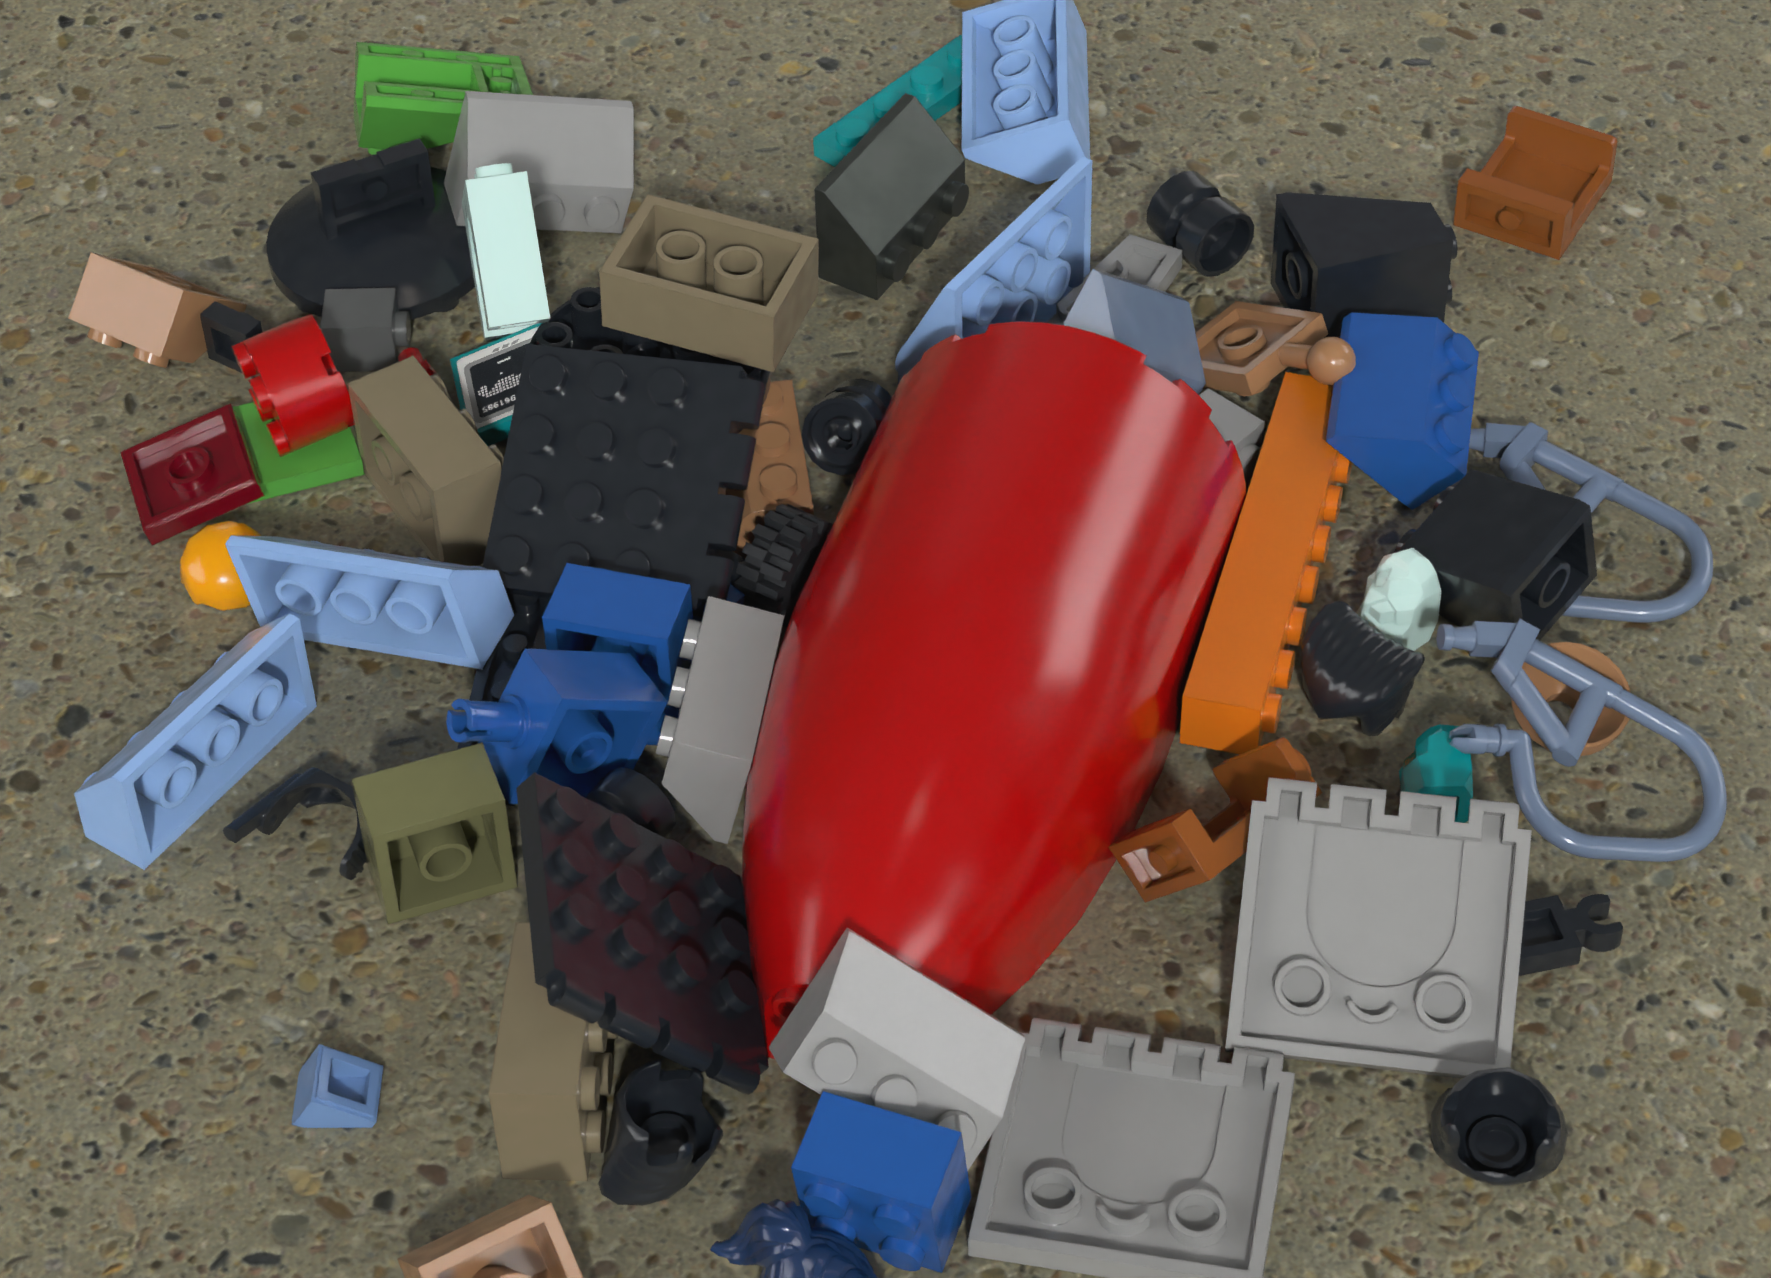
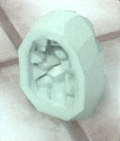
(1403, 598)

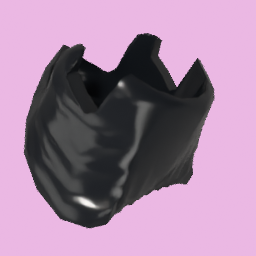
(1356, 669)
(1499, 1128)
(657, 1135)

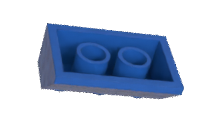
(1405, 403)

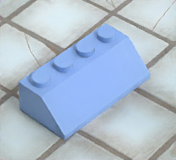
(1025, 88)
(375, 598)
(200, 744)

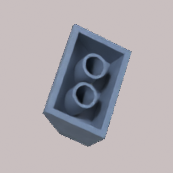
(1143, 320)

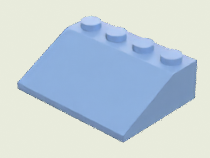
(1018, 272)

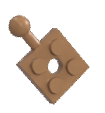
(1256, 342)

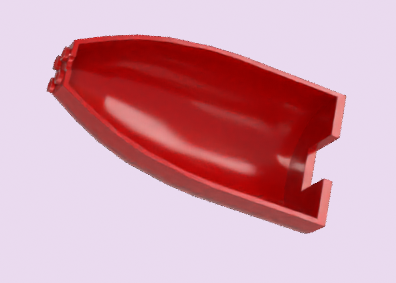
(984, 663)

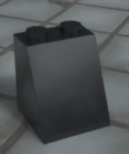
(1360, 257)
(1506, 551)

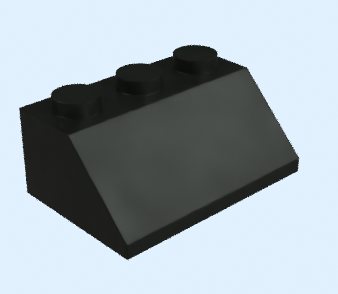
(888, 200)

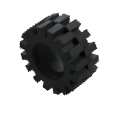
(781, 559)

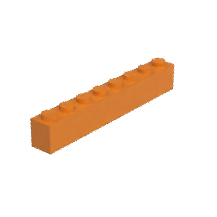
(1267, 576)

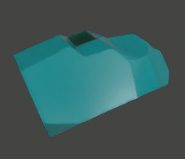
(1439, 769)

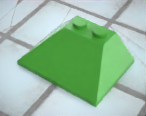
(421, 91)

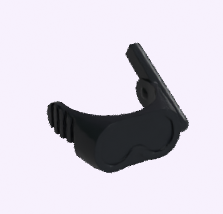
(308, 789)

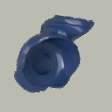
(786, 1246)

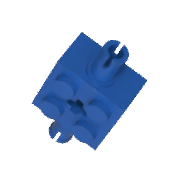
(565, 719)

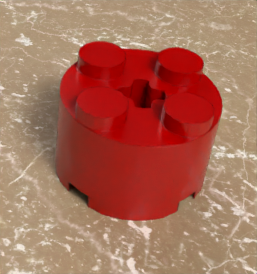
(295, 384)

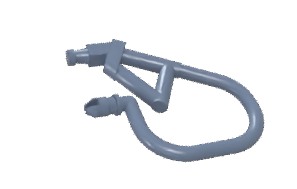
(1525, 445)
(1518, 644)

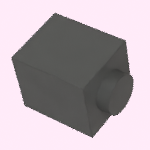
(364, 328)

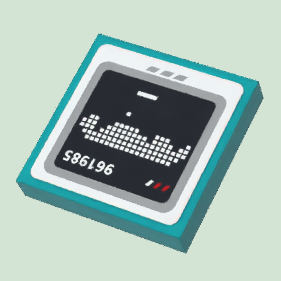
(489, 382)

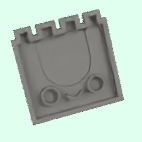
(1380, 930)
(1134, 1157)

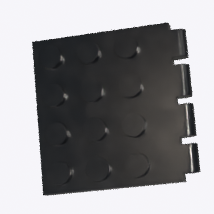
(623, 470)
(640, 935)

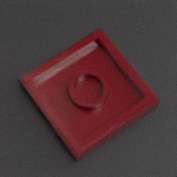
(191, 474)

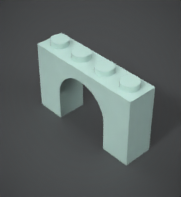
(504, 251)

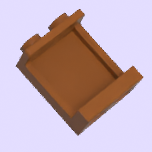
(1537, 183)
(1183, 851)

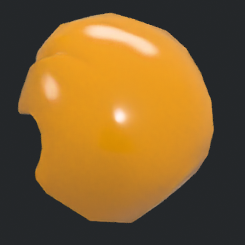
(209, 570)

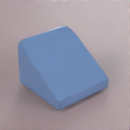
(337, 1091)

